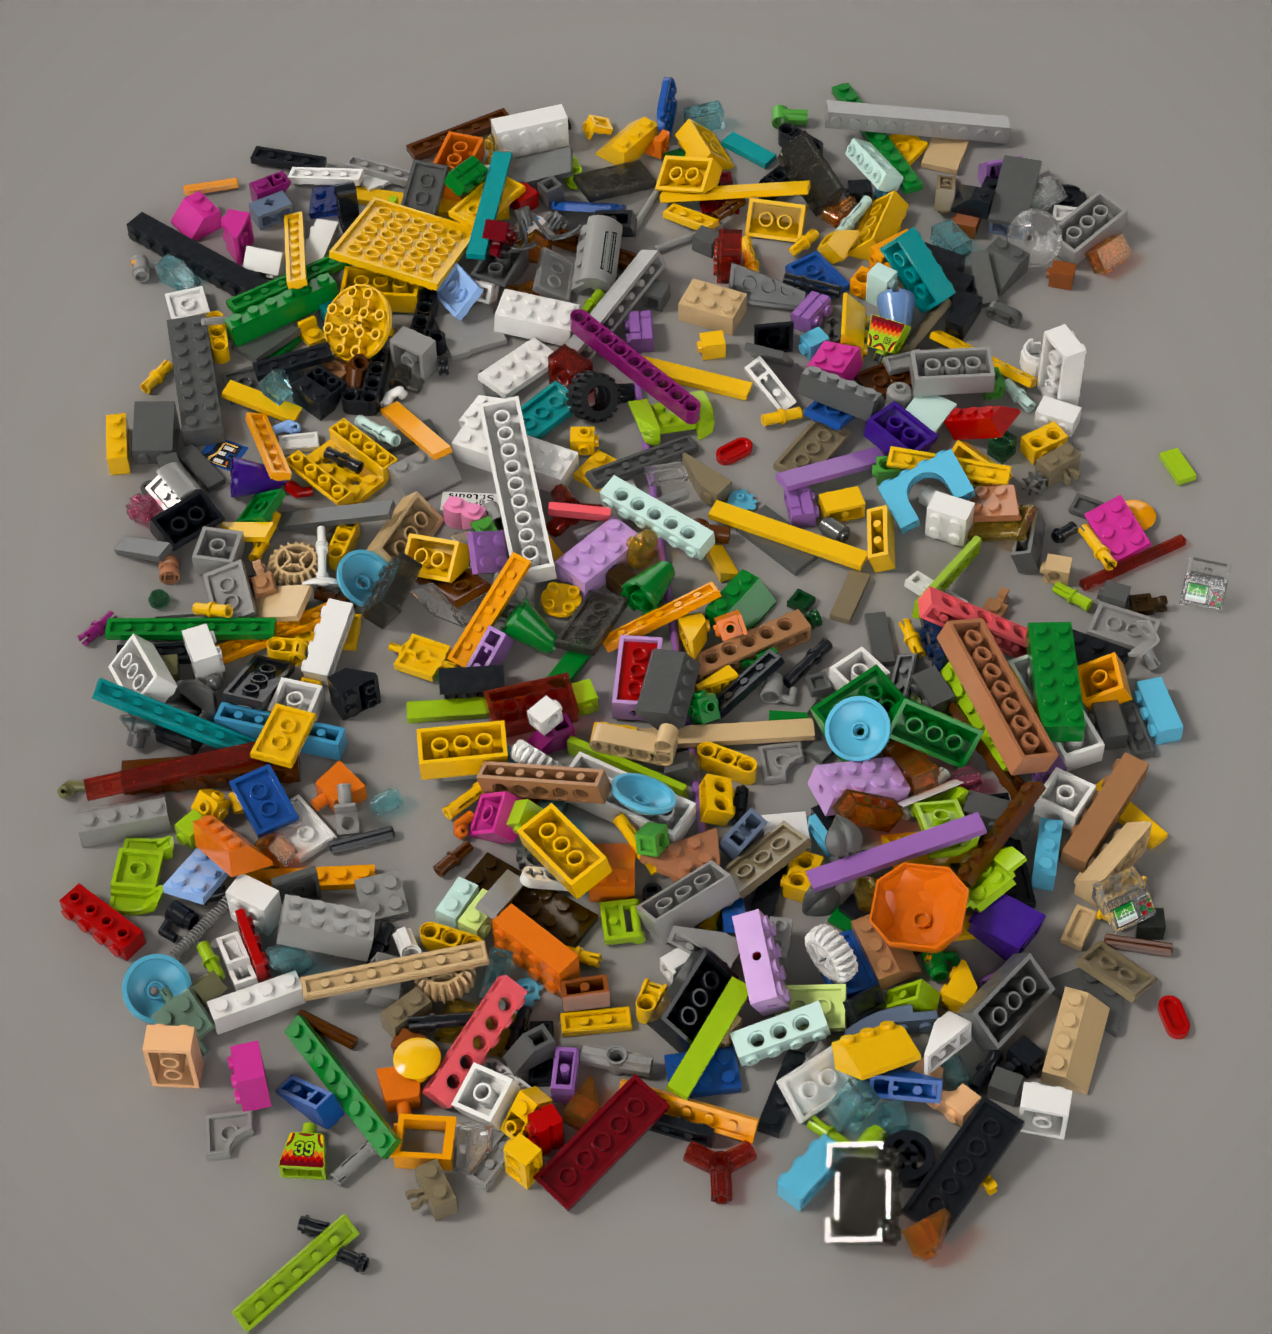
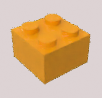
(1104, 681)

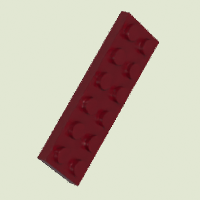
(601, 1142)

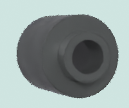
(834, 529)

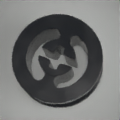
(909, 1144)

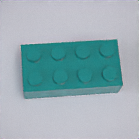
(918, 270)

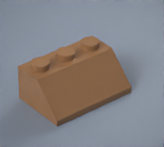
(887, 963)

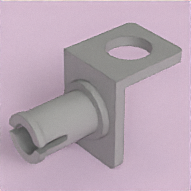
(1145, 648)
(346, 809)

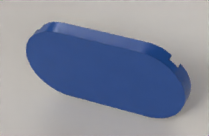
(667, 105)
(585, 206)

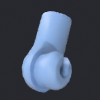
(287, 426)

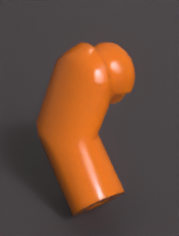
(460, 825)

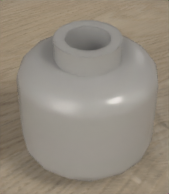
(900, 393)

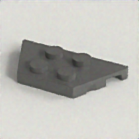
(1083, 981)

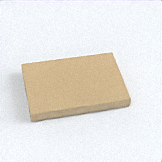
(944, 155)
(285, 604)

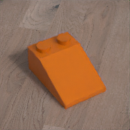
(621, 881)

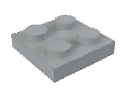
(382, 895)

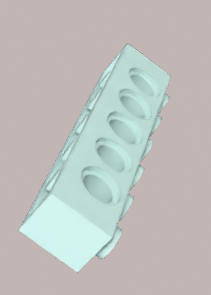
(668, 518)

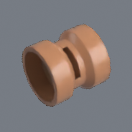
(169, 570)

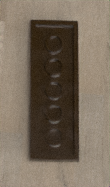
(548, 908)

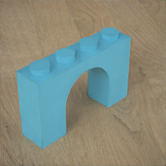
(941, 467)

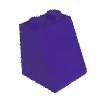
(1006, 926)

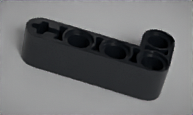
(424, 319)
(368, 399)

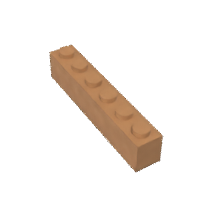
(1104, 812)

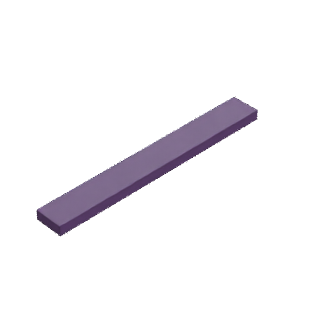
(896, 852)

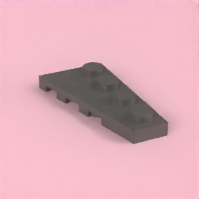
(763, 289)

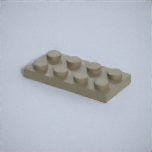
(812, 446)
(766, 857)

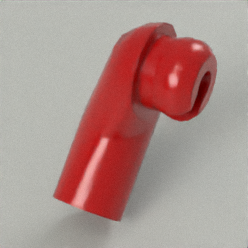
(297, 491)

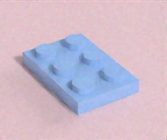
(459, 292)
(195, 878)

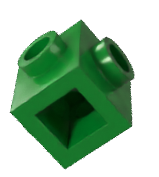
(703, 707)

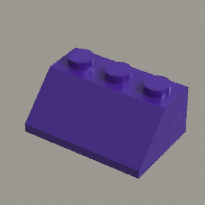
(898, 428)

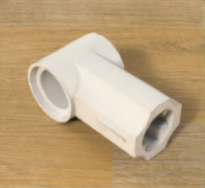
(405, 942)

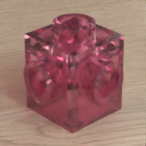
(147, 504)

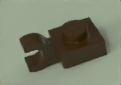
(1146, 604)

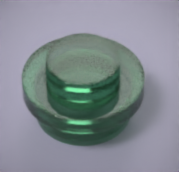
(158, 599)

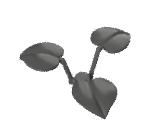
(525, 220)
(140, 728)
(839, 841)

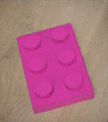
(1118, 528)

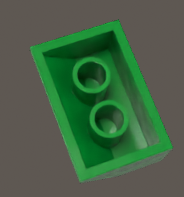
(744, 594)

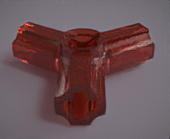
(558, 525)
(720, 1178)

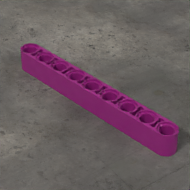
(635, 366)

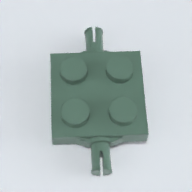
(185, 1010)

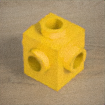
(583, 440)
(211, 803)

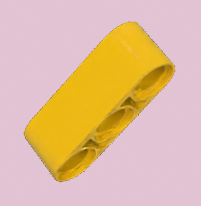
(219, 340)
(342, 542)
(727, 763)
(443, 936)

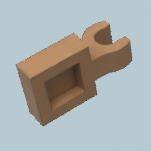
(264, 582)
(998, 606)

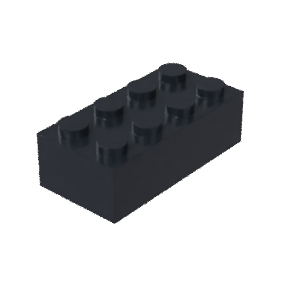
(690, 999)

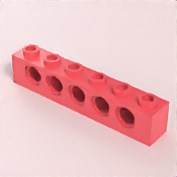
(941, 607)
(513, 996)

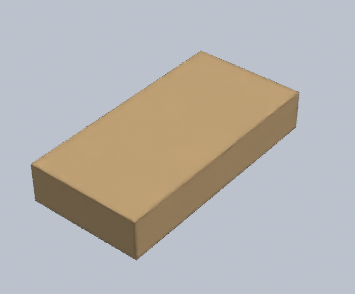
(1078, 927)

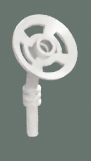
(322, 577)

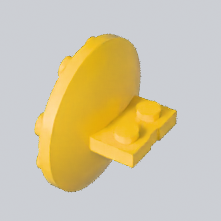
(358, 322)

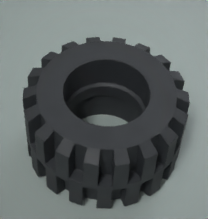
(606, 400)

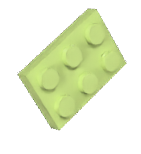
(830, 998)

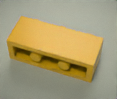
(118, 444)
(881, 538)

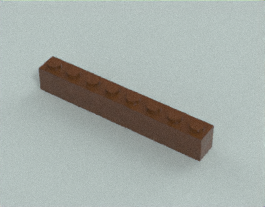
(213, 780)

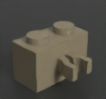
(1059, 465)
(411, 1004)
(433, 1190)

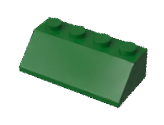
(933, 732)

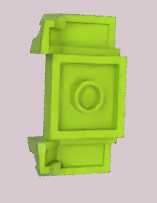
(658, 419)
(940, 810)
(138, 875)
(995, 879)

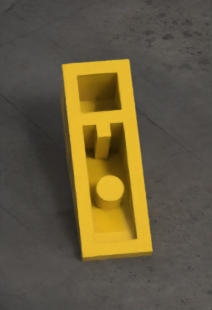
(693, 632)

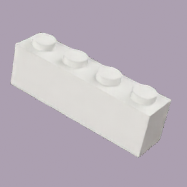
(321, 239)
(328, 640)
(256, 1002)

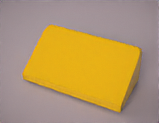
(721, 563)

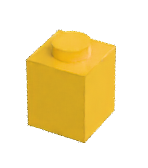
(711, 345)

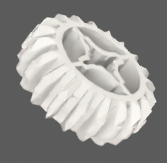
(527, 754)
(831, 953)

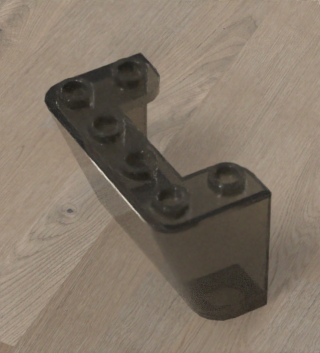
(865, 1194)

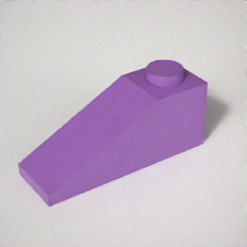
(491, 648)

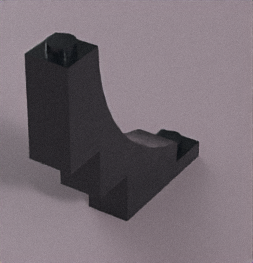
(965, 305)

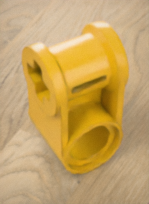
(287, 649)
(649, 998)

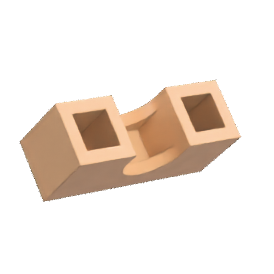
(954, 1104)

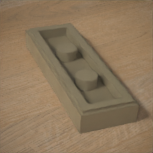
(849, 596)

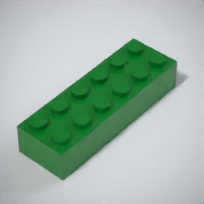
(1055, 680)

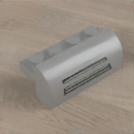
(597, 254)

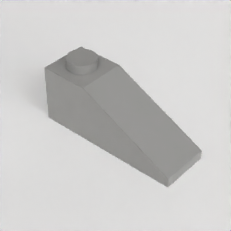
(719, 943)

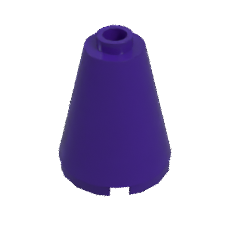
(250, 478)

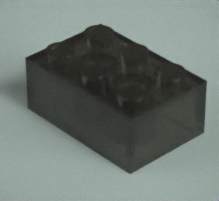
(391, 590)

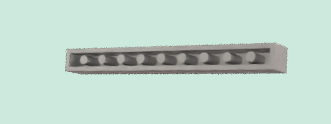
(916, 121)

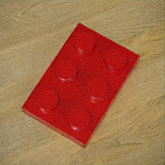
(253, 945)

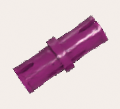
(97, 628)

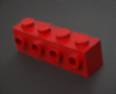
(102, 922)

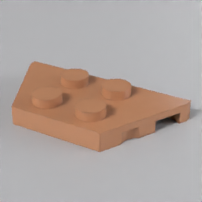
(996, 503)
(686, 855)

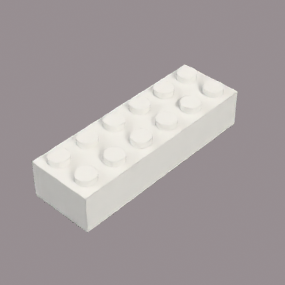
(551, 462)
(1072, 753)
(678, 820)

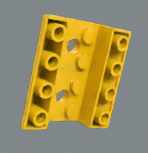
(337, 481)

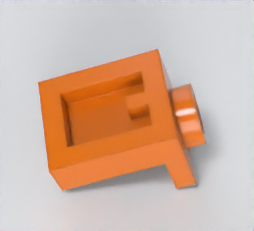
(659, 145)

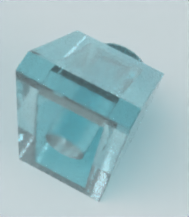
(176, 273)

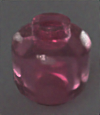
(970, 777)

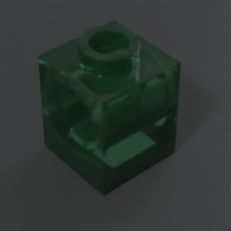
(1002, 448)

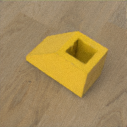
(837, 244)
(959, 989)
(526, 1102)

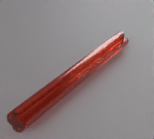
(1133, 562)

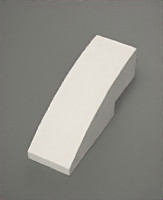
(236, 961)

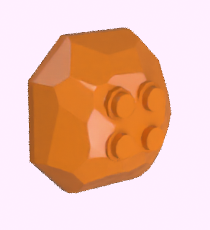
(919, 907)

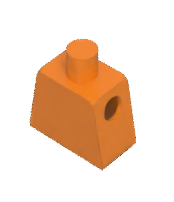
(327, 787)
(398, 1092)

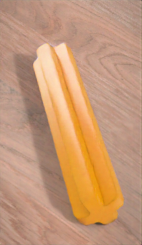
(211, 186)

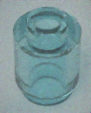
(385, 801)
(955, 1072)

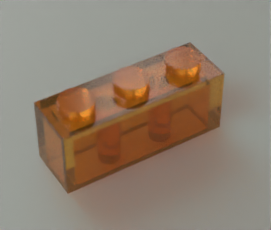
(914, 765)
(869, 810)

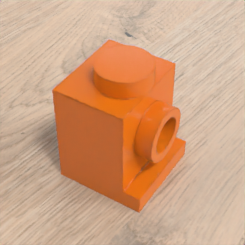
(732, 618)

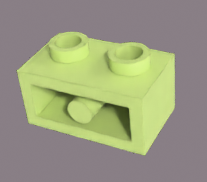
(474, 920)

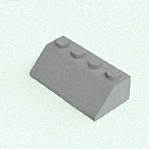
(123, 819)

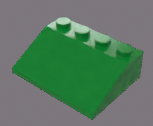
(870, 684)

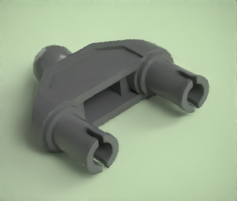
(199, 695)

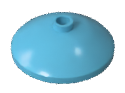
(356, 568)
(850, 717)
(643, 794)
(150, 972)

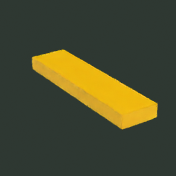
(257, 401)
(1134, 814)

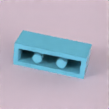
(1158, 710)
(1046, 854)
(807, 1175)

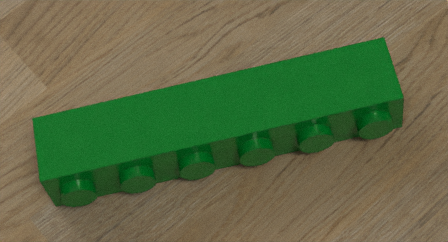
(280, 310)

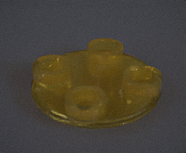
(490, 145)
(642, 549)

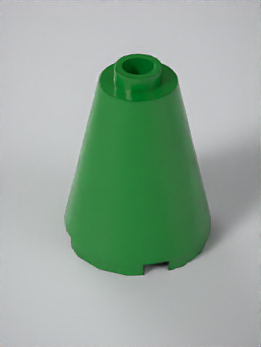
(648, 587)
(530, 628)

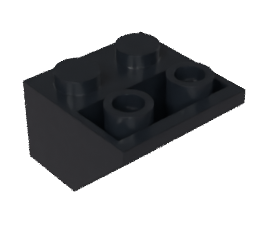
(318, 391)
(353, 691)

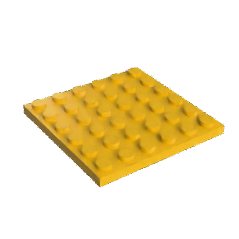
(403, 243)

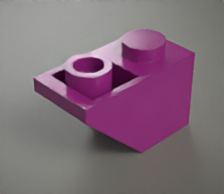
(269, 185)
(555, 739)

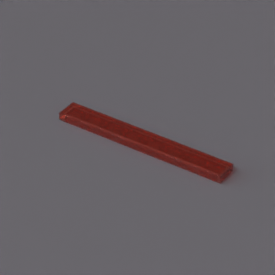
(169, 771)

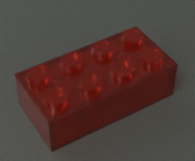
(513, 701)

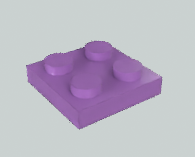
(487, 551)

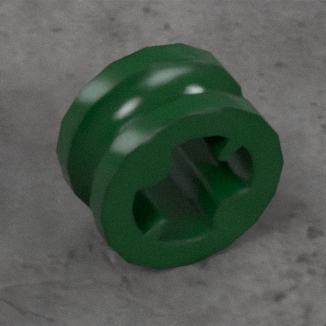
(813, 618)

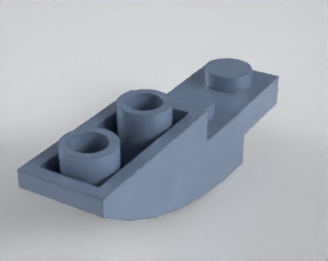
(901, 1015)

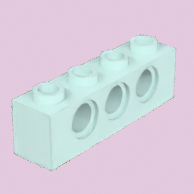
(874, 165)
(784, 1023)

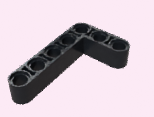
(785, 134)
(346, 204)

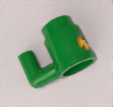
(936, 964)

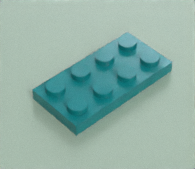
(546, 410)

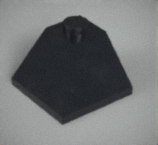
(973, 201)
(775, 335)

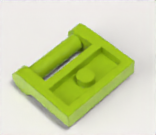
(614, 922)

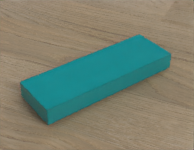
(748, 150)

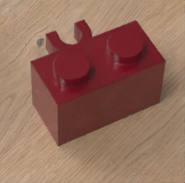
(499, 234)

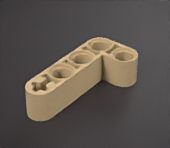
(636, 744)

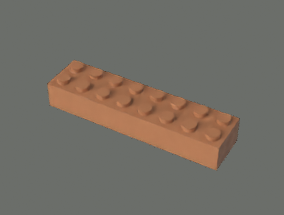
(997, 696)

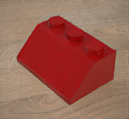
(980, 422)

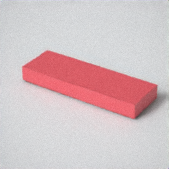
(579, 511)

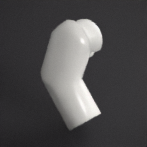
(392, 394)

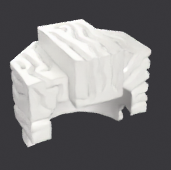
(1031, 357)

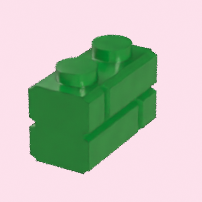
(465, 176)

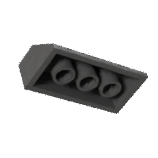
(840, 393)
(667, 688)

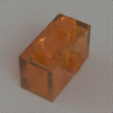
(1108, 254)

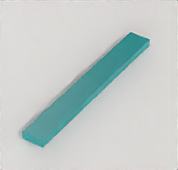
(489, 203)
(166, 715)

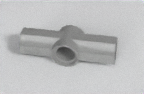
(603, 1058)

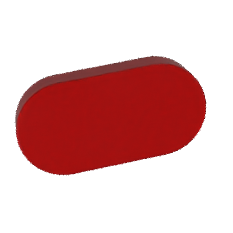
(734, 451)
(1173, 1017)

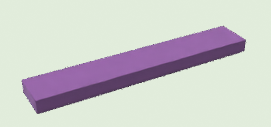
(828, 469)

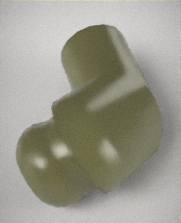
(70, 787)

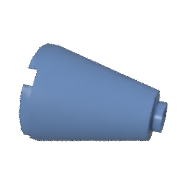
(897, 306)

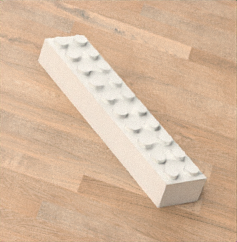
(517, 486)

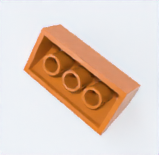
(227, 847)

